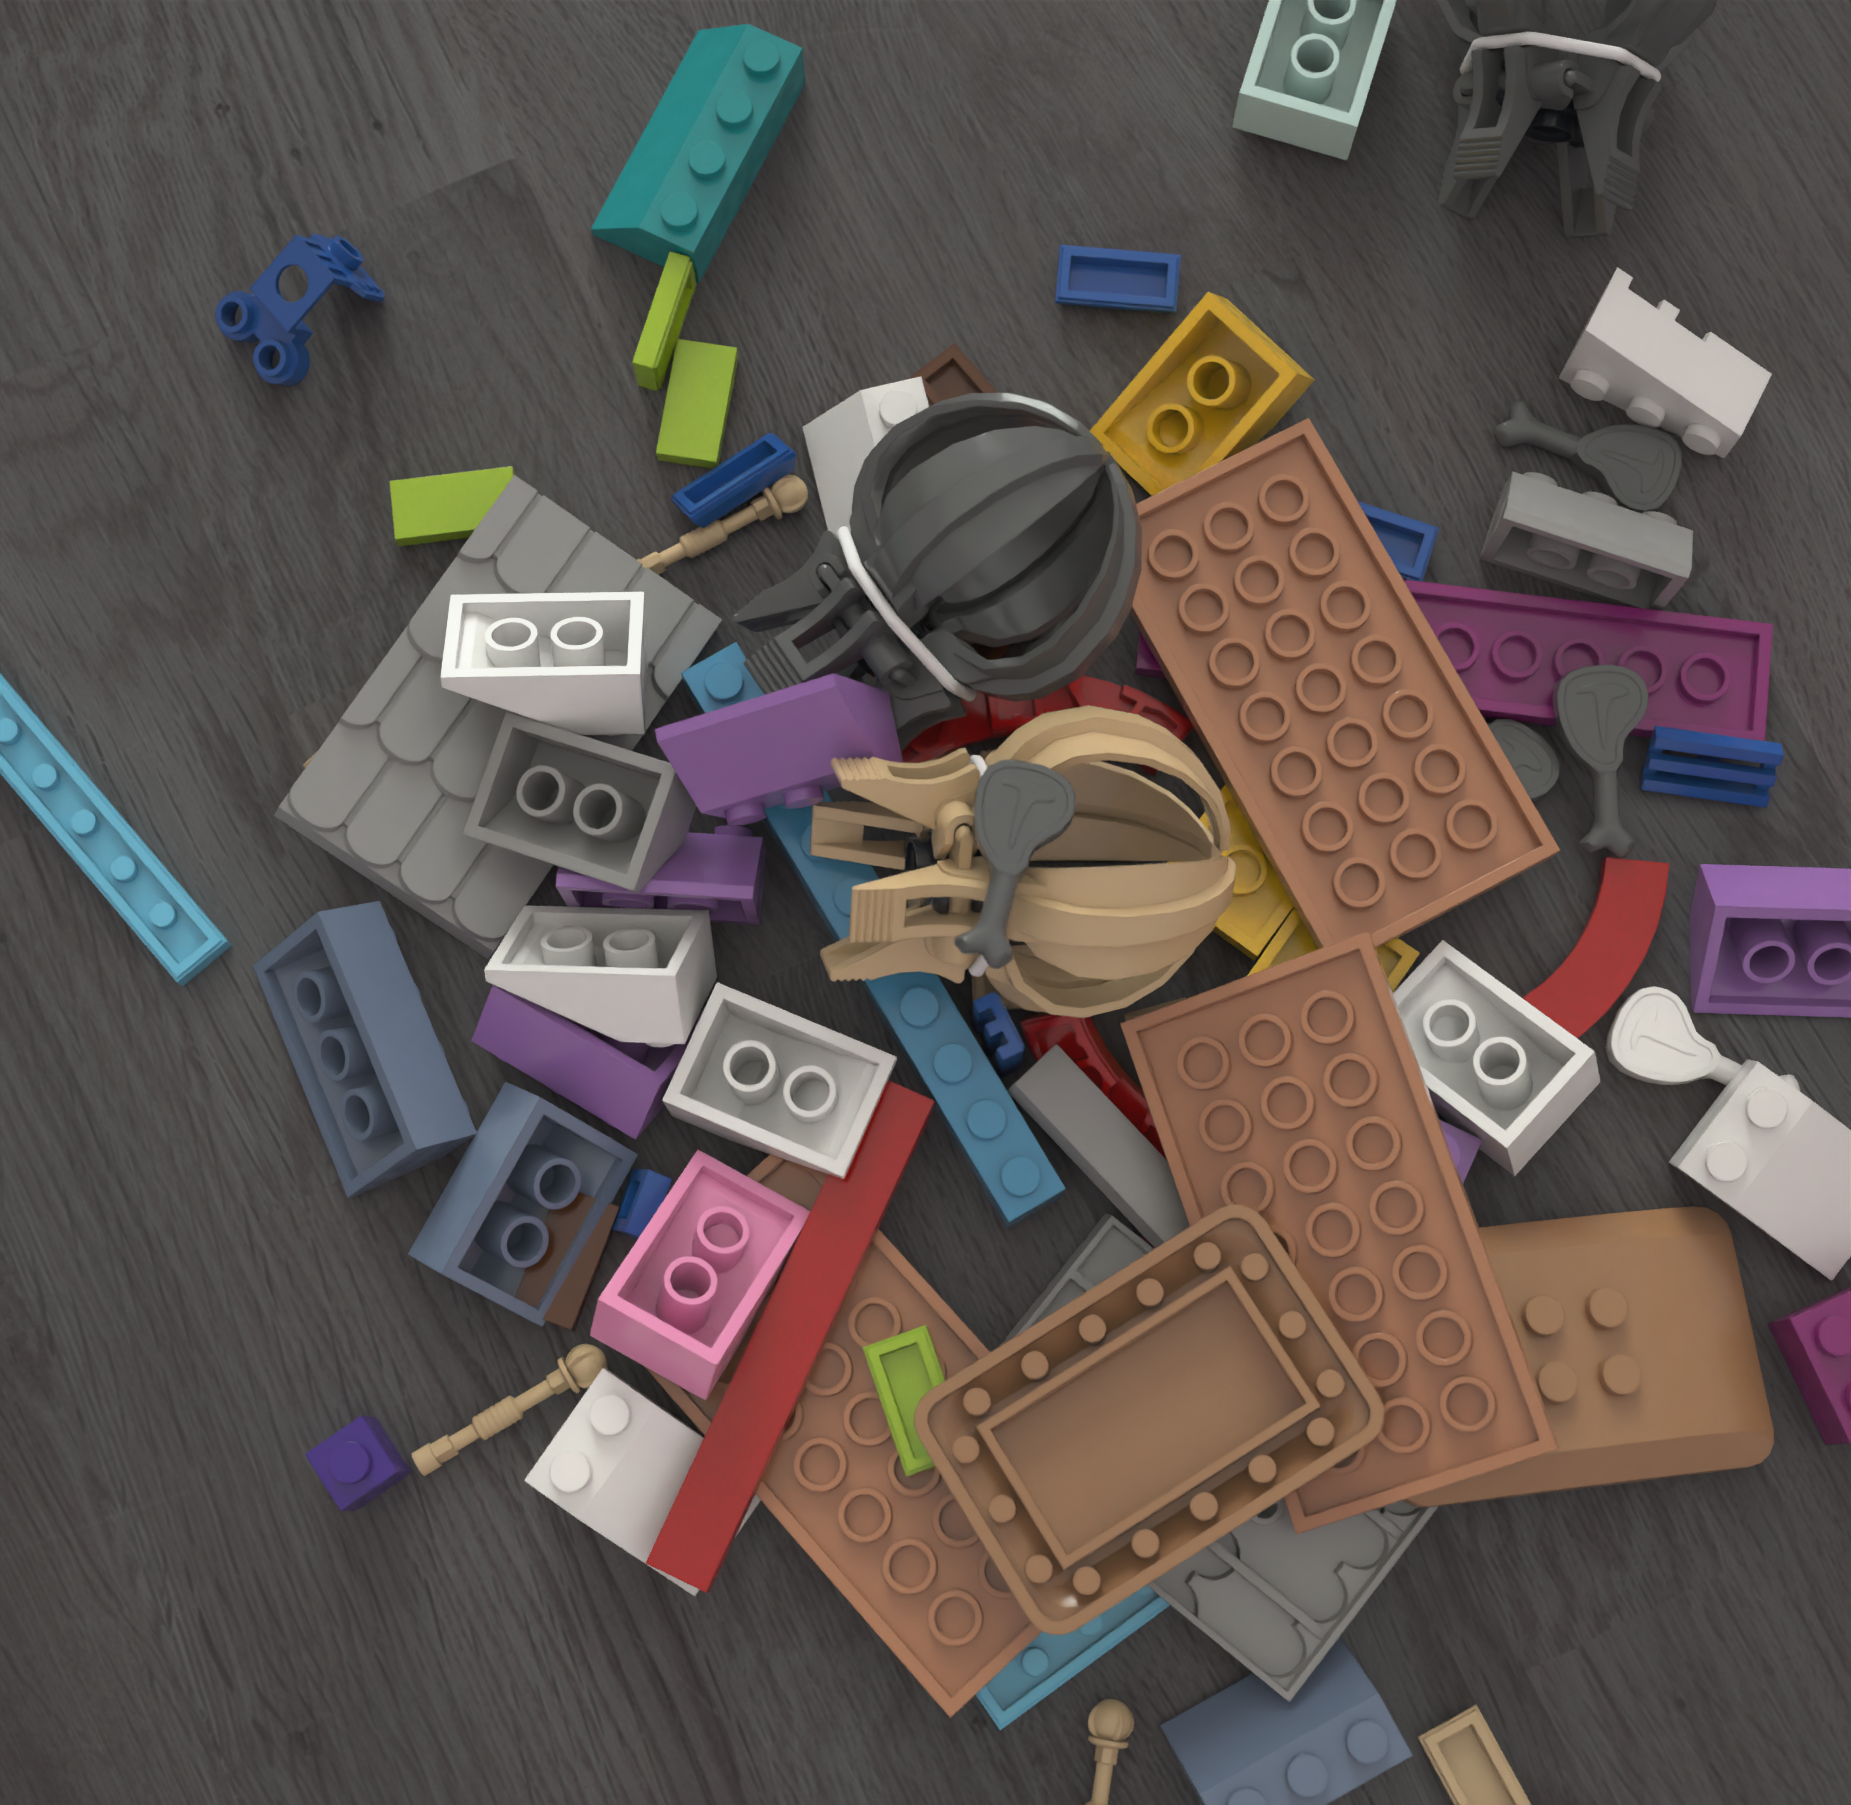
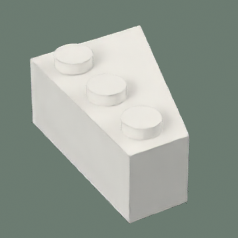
(1663, 371)

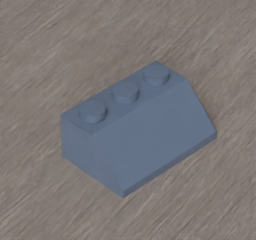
(498, 1198)
(1267, 1751)

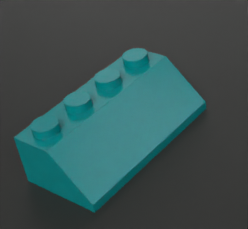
(703, 145)

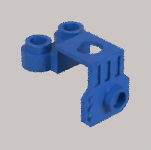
(279, 322)

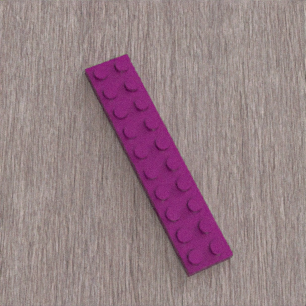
(1517, 646)

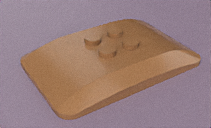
(1633, 1348)
(1147, 1418)

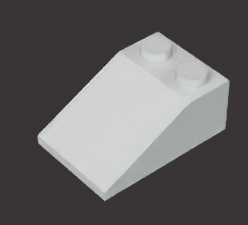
(552, 657)
(611, 968)
(1492, 1057)
(778, 1082)
(1777, 1165)
(620, 1466)

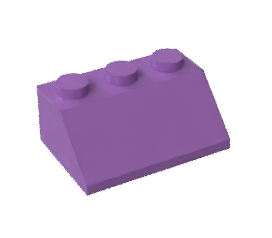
(779, 746)
(705, 873)
(1771, 941)
(600, 1074)

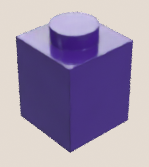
(358, 1463)

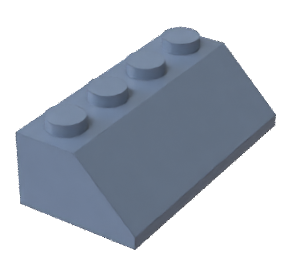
(363, 1047)

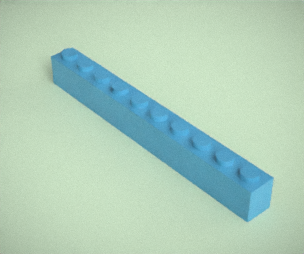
(910, 1004)

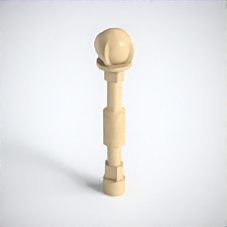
(784, 496)
(575, 1372)
(1109, 1727)

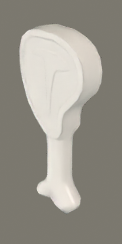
(1659, 1044)

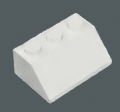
(848, 433)

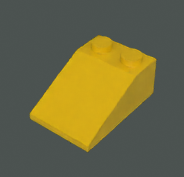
(1200, 397)

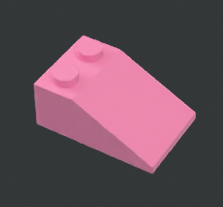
(698, 1274)

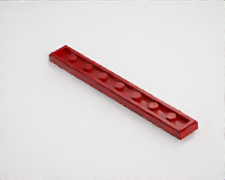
(787, 1344)

